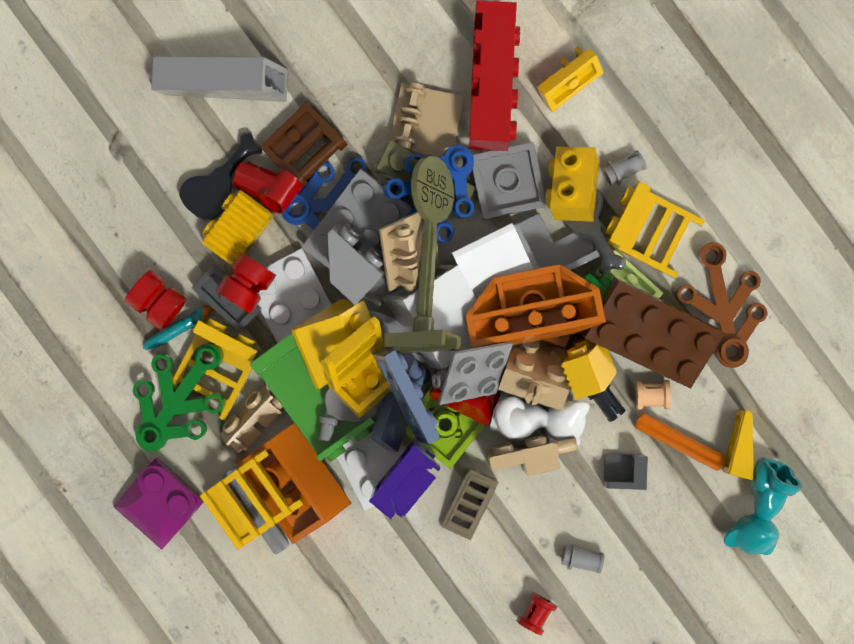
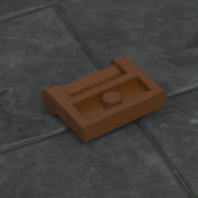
(296, 137)

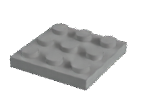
(366, 210)

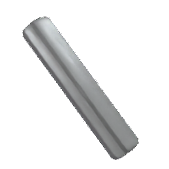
(273, 536)

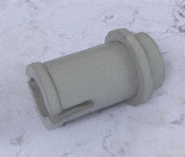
(624, 168)
(582, 559)

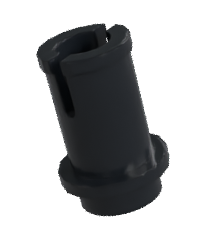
(607, 403)

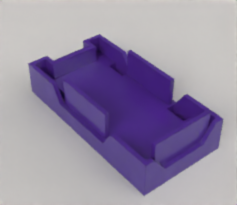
(405, 481)

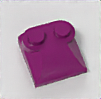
(159, 503)

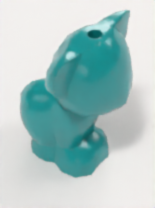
(770, 488)

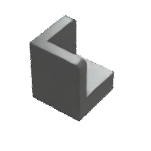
(625, 471)

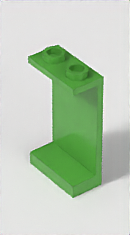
(293, 387)

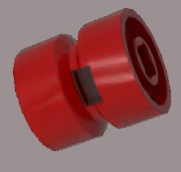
(245, 283)
(152, 296)

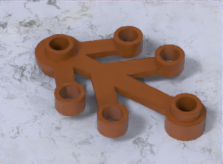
(724, 310)

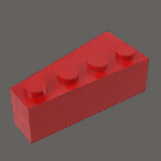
(493, 76)

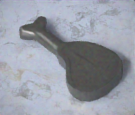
(594, 232)

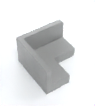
(543, 252)

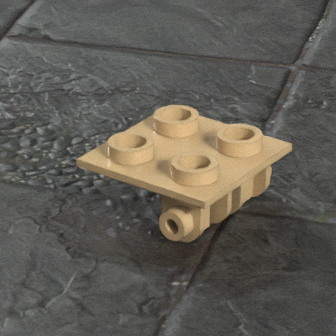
(426, 119)
(402, 252)

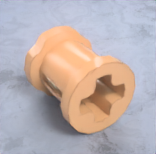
(653, 394)

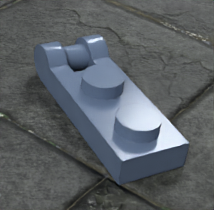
(391, 423)

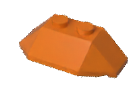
(534, 307)

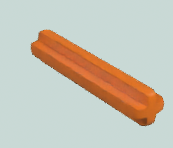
(679, 441)

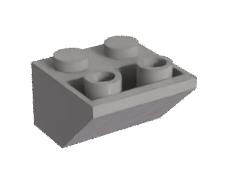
(351, 264)

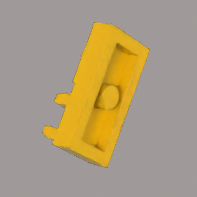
(570, 79)

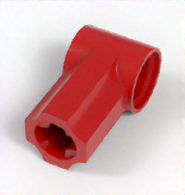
(273, 189)

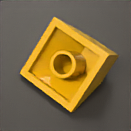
(325, 332)

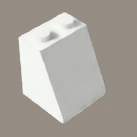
(491, 257)
(450, 304)

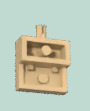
(536, 374)
(536, 456)

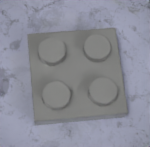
(508, 181)

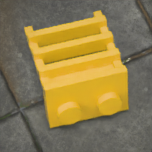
(626, 227)
(237, 352)
(354, 371)
(231, 513)

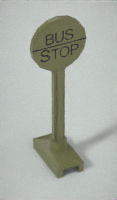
(433, 199)

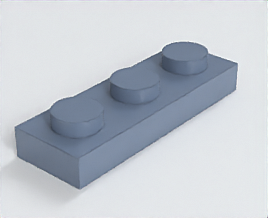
(407, 395)

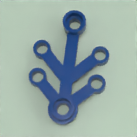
(459, 181)
(322, 205)

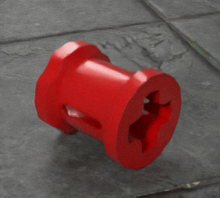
(536, 613)

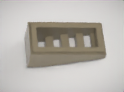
(479, 478)

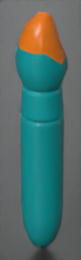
(178, 327)

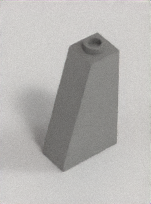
(220, 78)

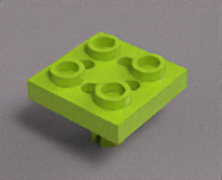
(448, 447)

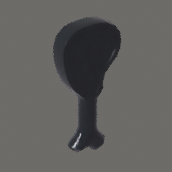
(207, 193)

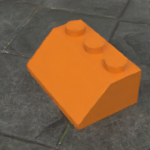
(297, 476)

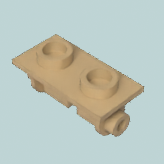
(240, 429)

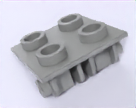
(472, 373)

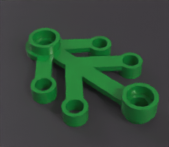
(175, 401)

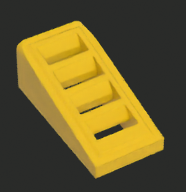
(740, 454)

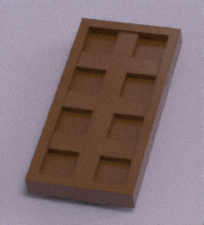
(654, 333)

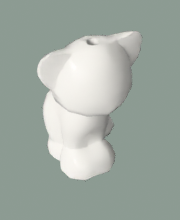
(518, 419)

